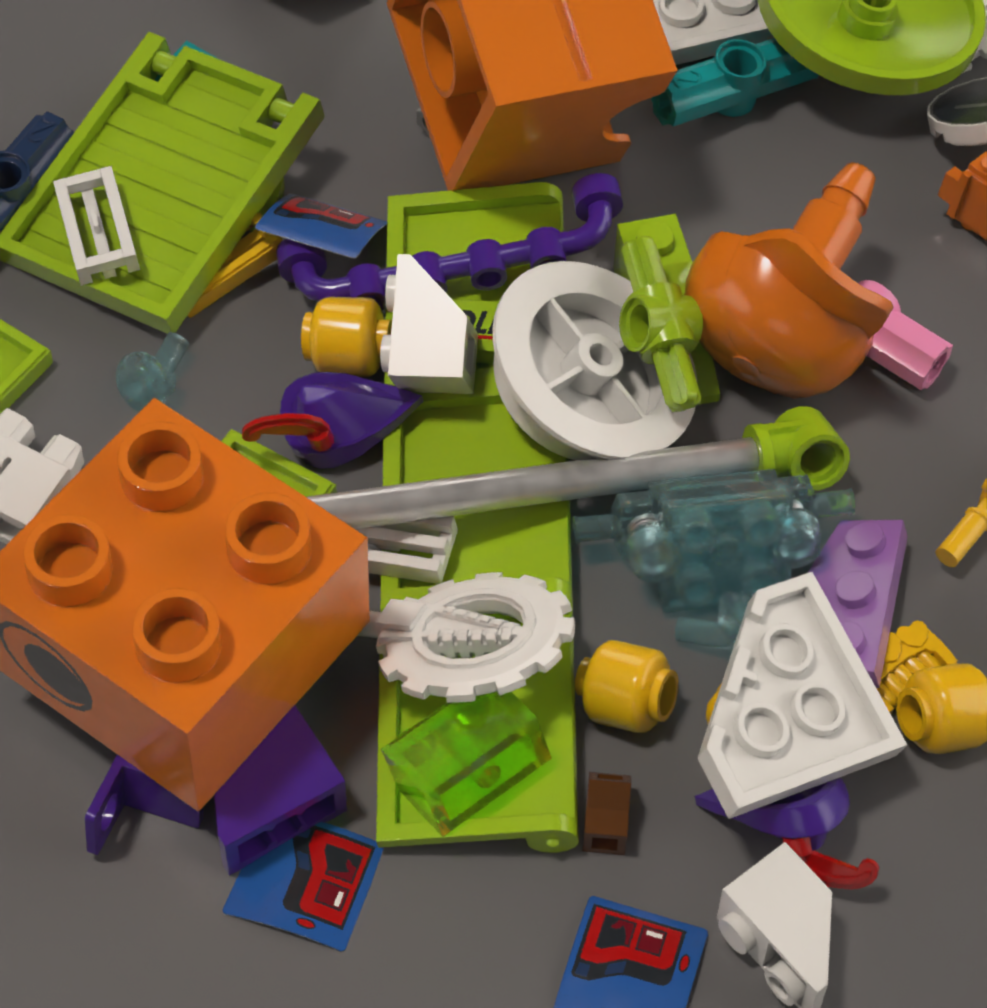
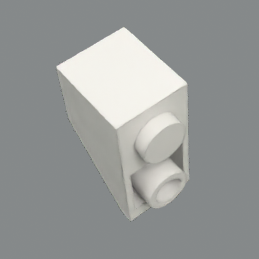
(430, 336)
(784, 922)

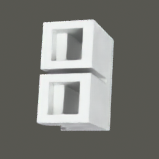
(30, 477)

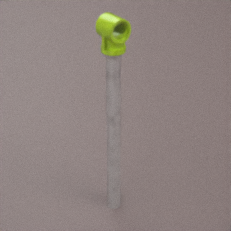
(762, 447)

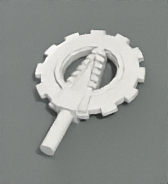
(452, 624)

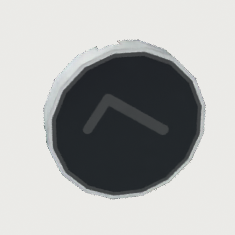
(961, 114)

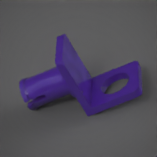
(132, 788)

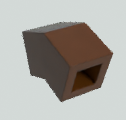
(607, 813)

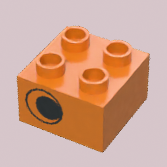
(178, 601)

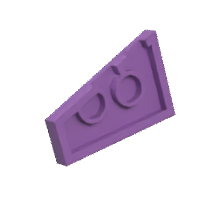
(861, 581)

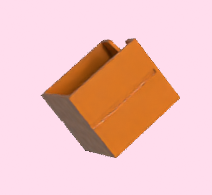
(529, 82)

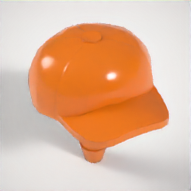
(781, 304)

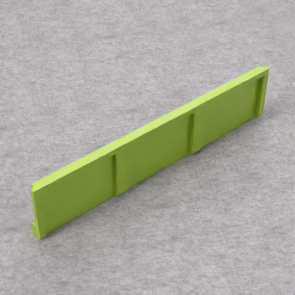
(467, 437)

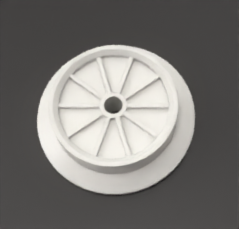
(569, 370)

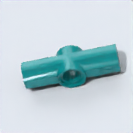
(729, 81)

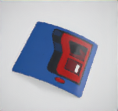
(320, 225)
(309, 884)
(630, 959)

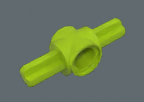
(661, 324)

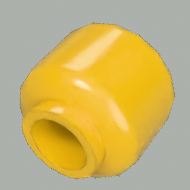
(345, 335)
(627, 686)
(944, 708)

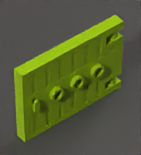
(190, 173)

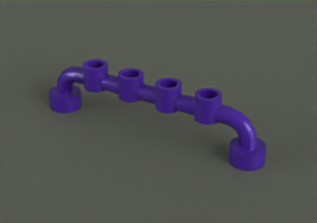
(595, 201)

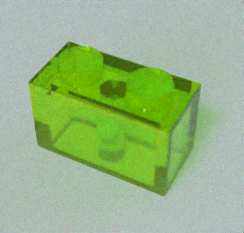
(466, 757)

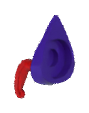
(335, 417)
(803, 825)

